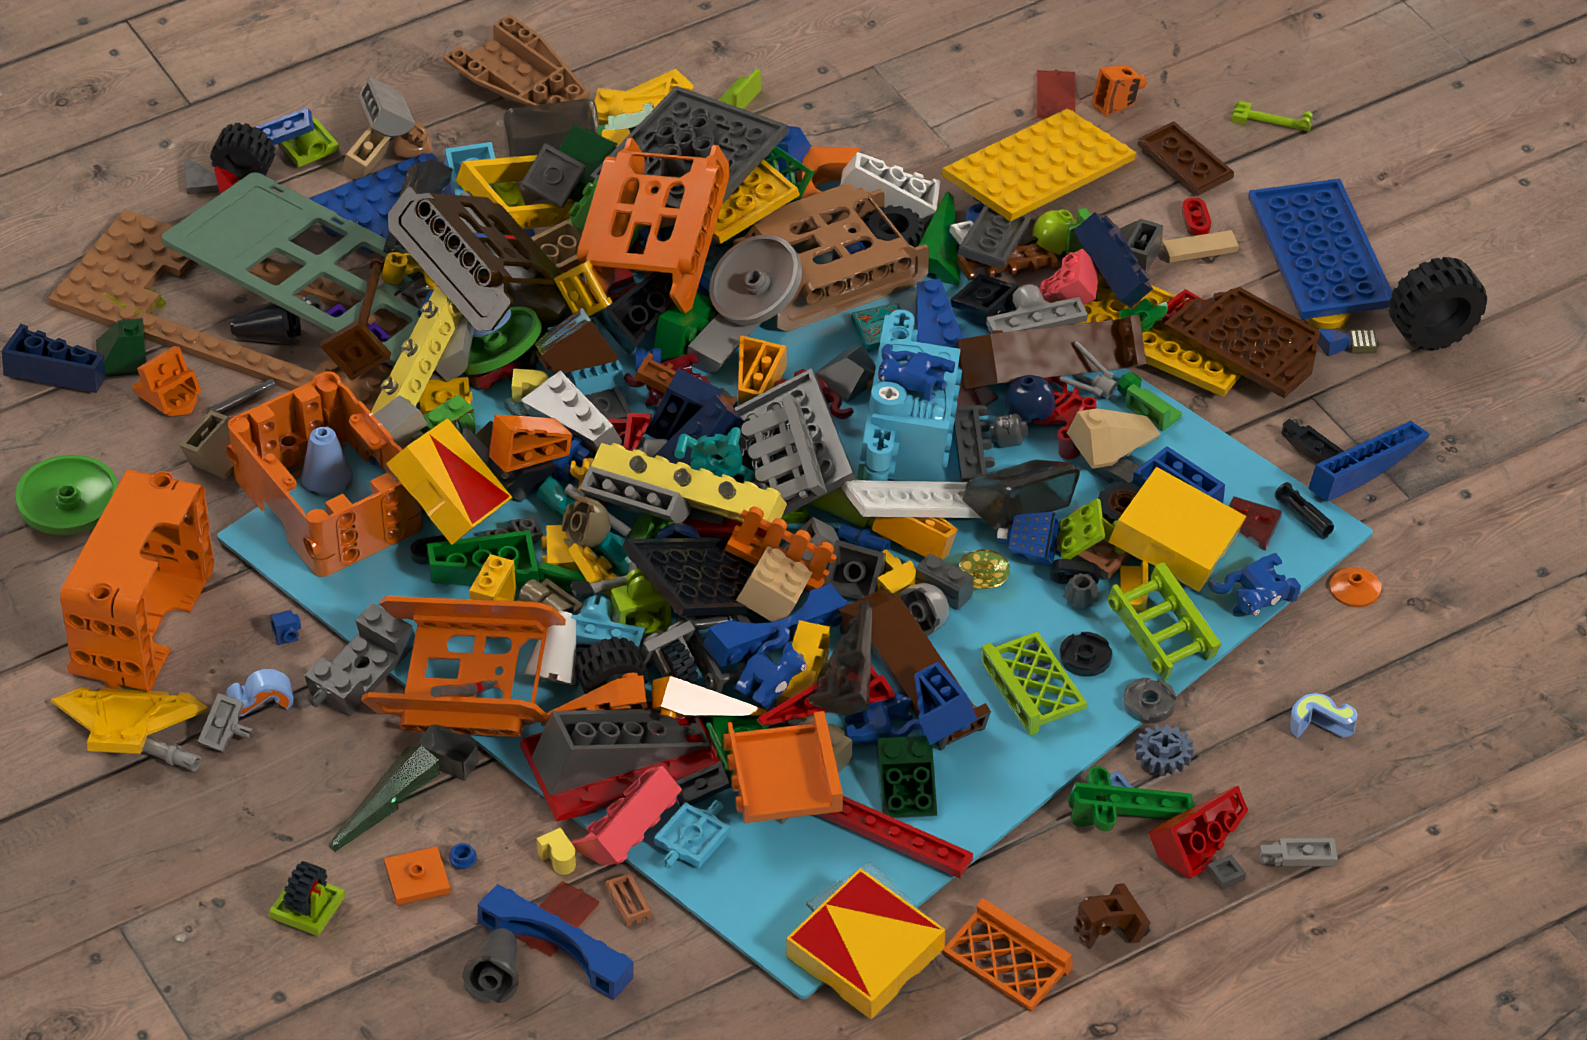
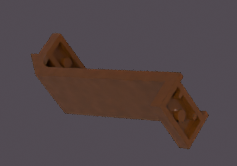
(1050, 352)
(905, 651)

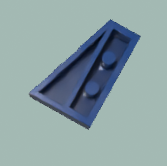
(941, 703)

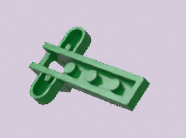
(1100, 802)

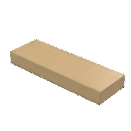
(1200, 246)

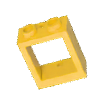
(498, 583)

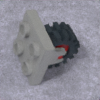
(671, 652)

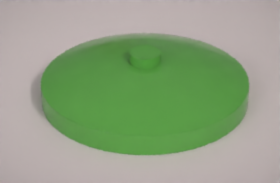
(504, 344)
(65, 494)

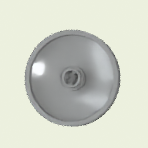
(755, 279)

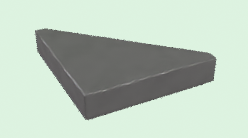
(199, 178)

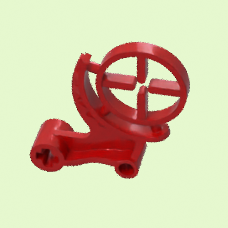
(1064, 414)

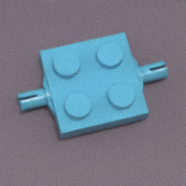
(692, 835)

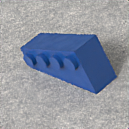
(935, 315)

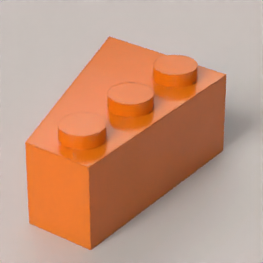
(527, 441)

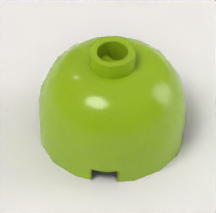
(1052, 230)

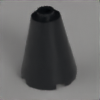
(267, 324)

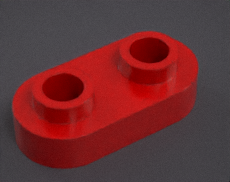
(1196, 216)

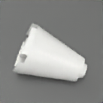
(558, 655)

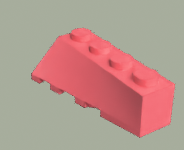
(629, 818)

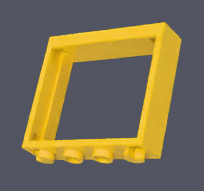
(478, 174)

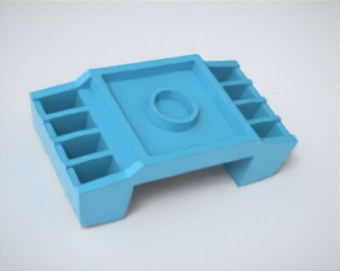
(598, 377)

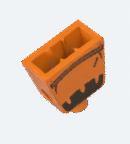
(1116, 88)

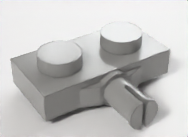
(223, 724)

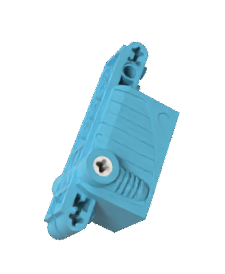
(904, 431)

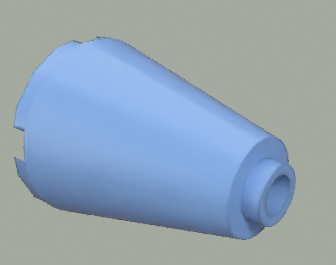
(325, 464)

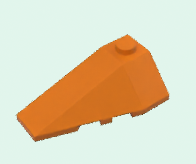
(616, 695)

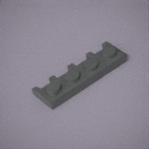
(970, 442)

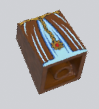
(574, 345)

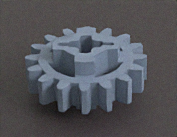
(1164, 749)

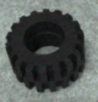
(243, 150)
(903, 219)
(608, 662)

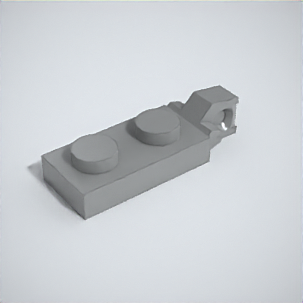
(1299, 852)

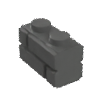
(948, 578)

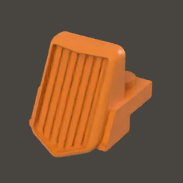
(168, 383)

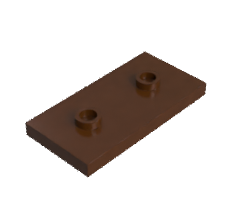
(1185, 158)

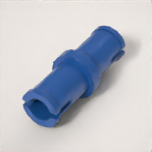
(863, 538)

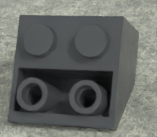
(1144, 241)

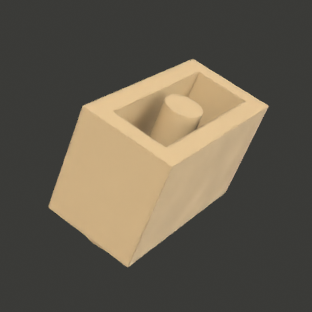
(365, 153)

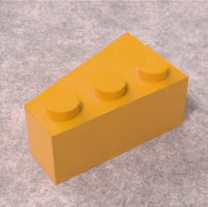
(918, 534)

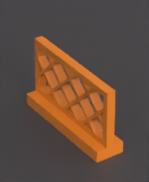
(1026, 941)

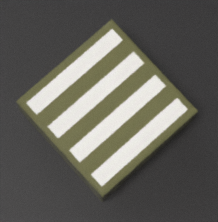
(1363, 341)

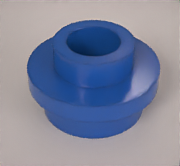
(462, 856)

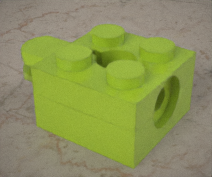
(640, 604)

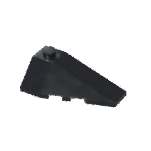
(520, 481)

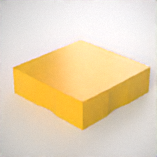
(1178, 527)

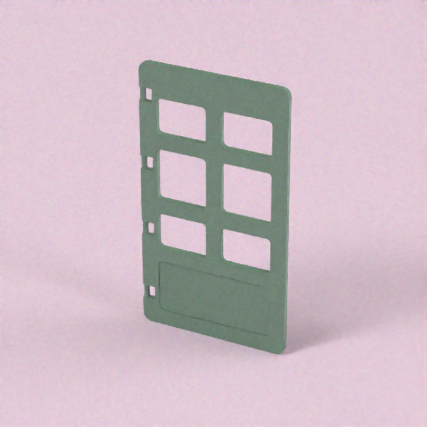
(255, 221)

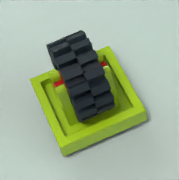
(307, 899)

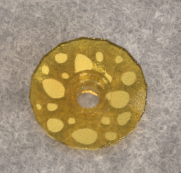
(987, 567)

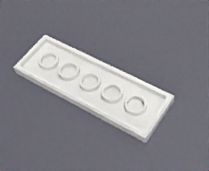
(908, 499)

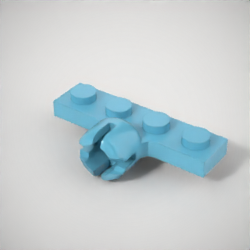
(595, 624)

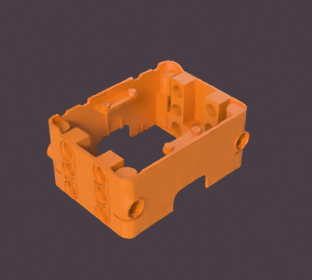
(277, 437)
(137, 566)

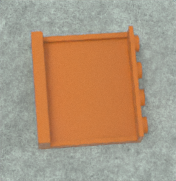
(784, 771)

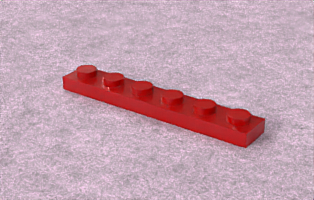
(902, 837)

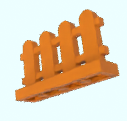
(751, 547)

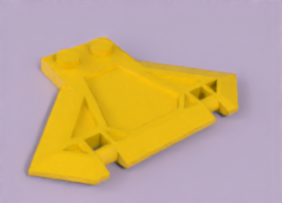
(617, 102)
(126, 717)

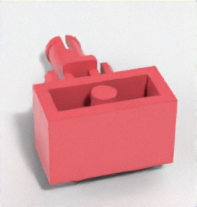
(1074, 279)

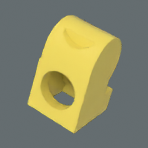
(525, 382)
(559, 850)

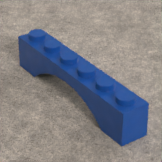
(737, 640)
(604, 967)

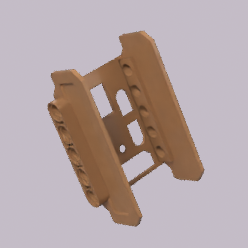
(828, 224)

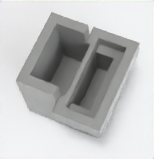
(402, 421)

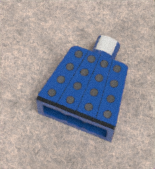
(1032, 537)

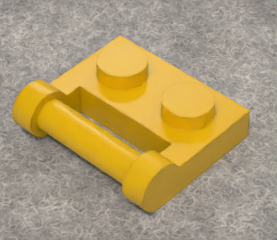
(577, 293)

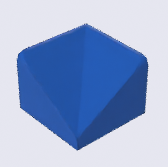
(1333, 341)

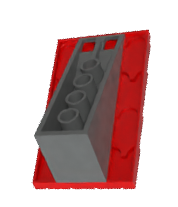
(595, 755)

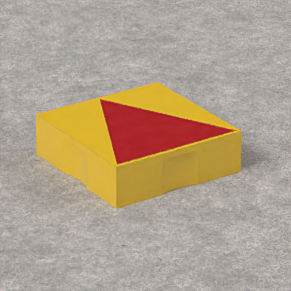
(449, 480)

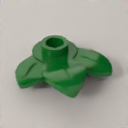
(1147, 313)

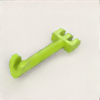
(1243, 112)

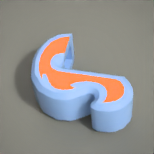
(260, 687)

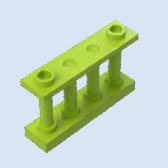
(1175, 601)

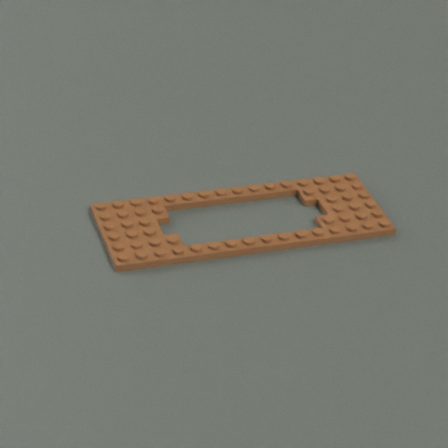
(133, 258)

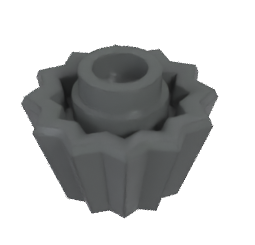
(1081, 591)

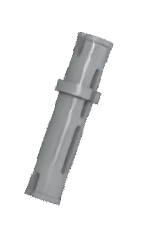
(172, 754)

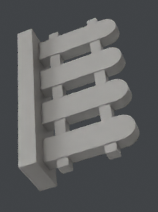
(796, 436)

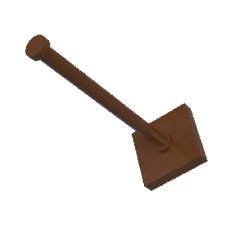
(355, 346)

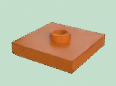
(417, 875)

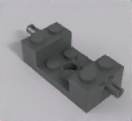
(380, 642)

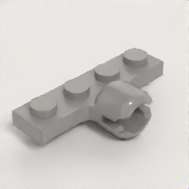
(1036, 313)

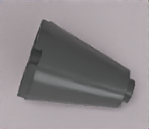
(493, 968)

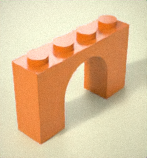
(827, 164)

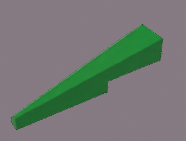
(942, 243)

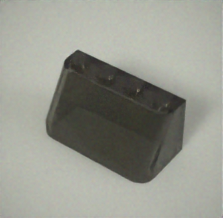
(532, 126)
(1021, 489)

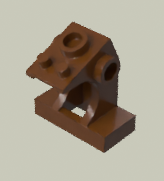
(1102, 913)

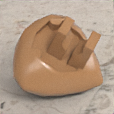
(413, 142)

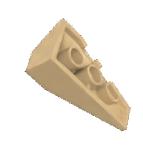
(1109, 435)

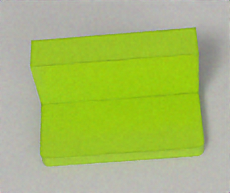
(743, 90)

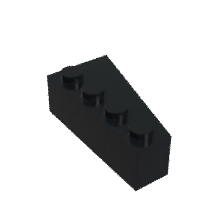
(638, 310)

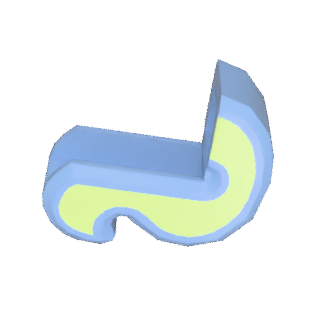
(1323, 712)

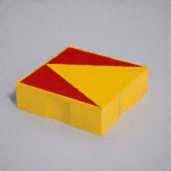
(865, 943)

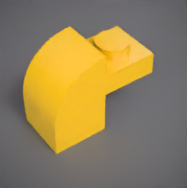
(897, 575)

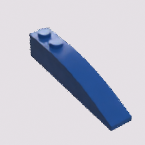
(1365, 461)

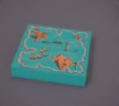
(870, 324)

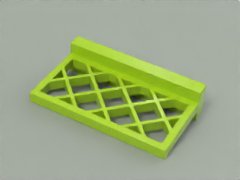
(1011, 685)

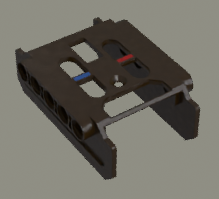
(477, 256)

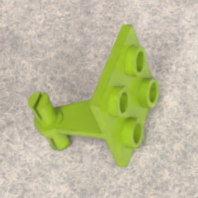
(1084, 530)

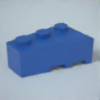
(1183, 469)

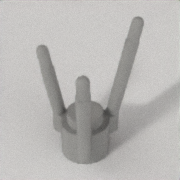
(1101, 385)

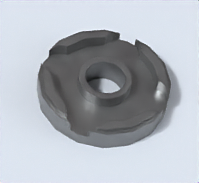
(1149, 711)

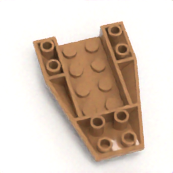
(518, 67)

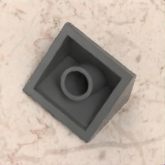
(855, 570)

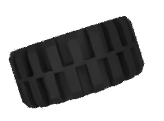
(1437, 303)

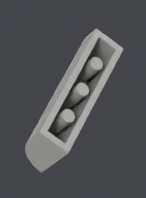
(385, 108)
(718, 343)
(456, 353)
(635, 495)

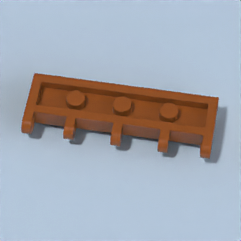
(1023, 257)
(660, 376)

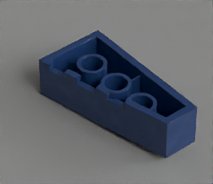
(1114, 258)

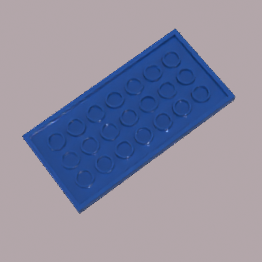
(1321, 248)

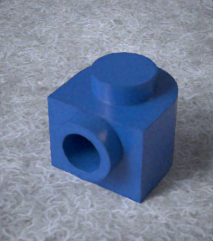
(285, 626)

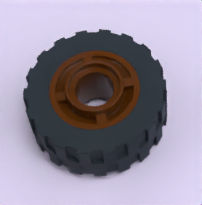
(1116, 499)

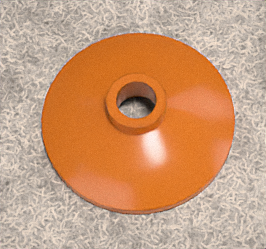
(1355, 586)

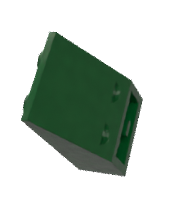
(906, 776)

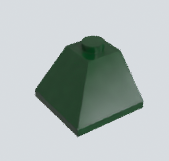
(123, 347)

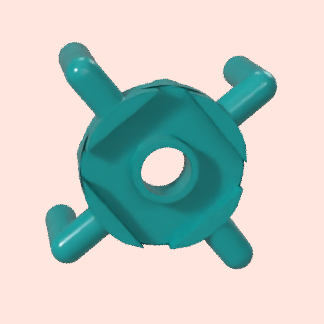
(720, 444)

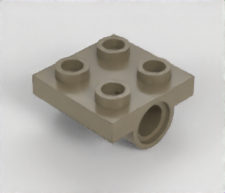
(551, 595)

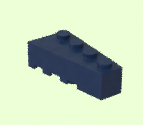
(52, 361)
(713, 418)

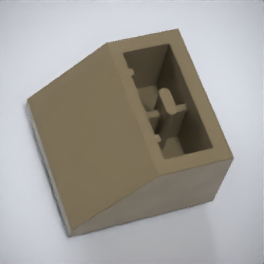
(207, 445)

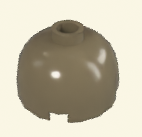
(585, 522)

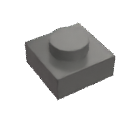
(1226, 872)

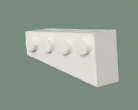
(898, 186)

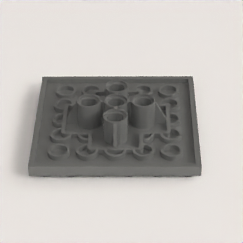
(690, 126)
(821, 427)

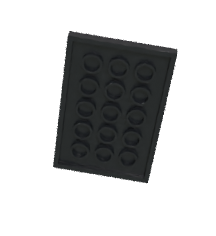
(693, 573)

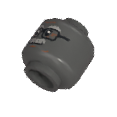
(1008, 430)

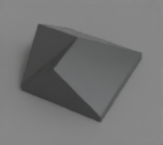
(848, 373)

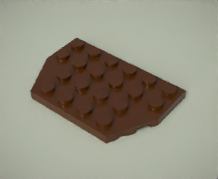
(1249, 338)

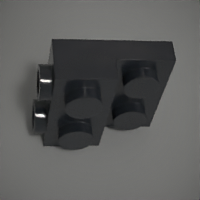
(985, 298)

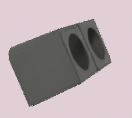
(450, 742)

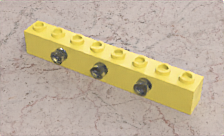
(421, 351)
(699, 488)

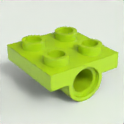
(310, 146)

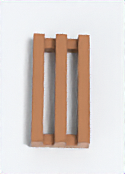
(635, 915)

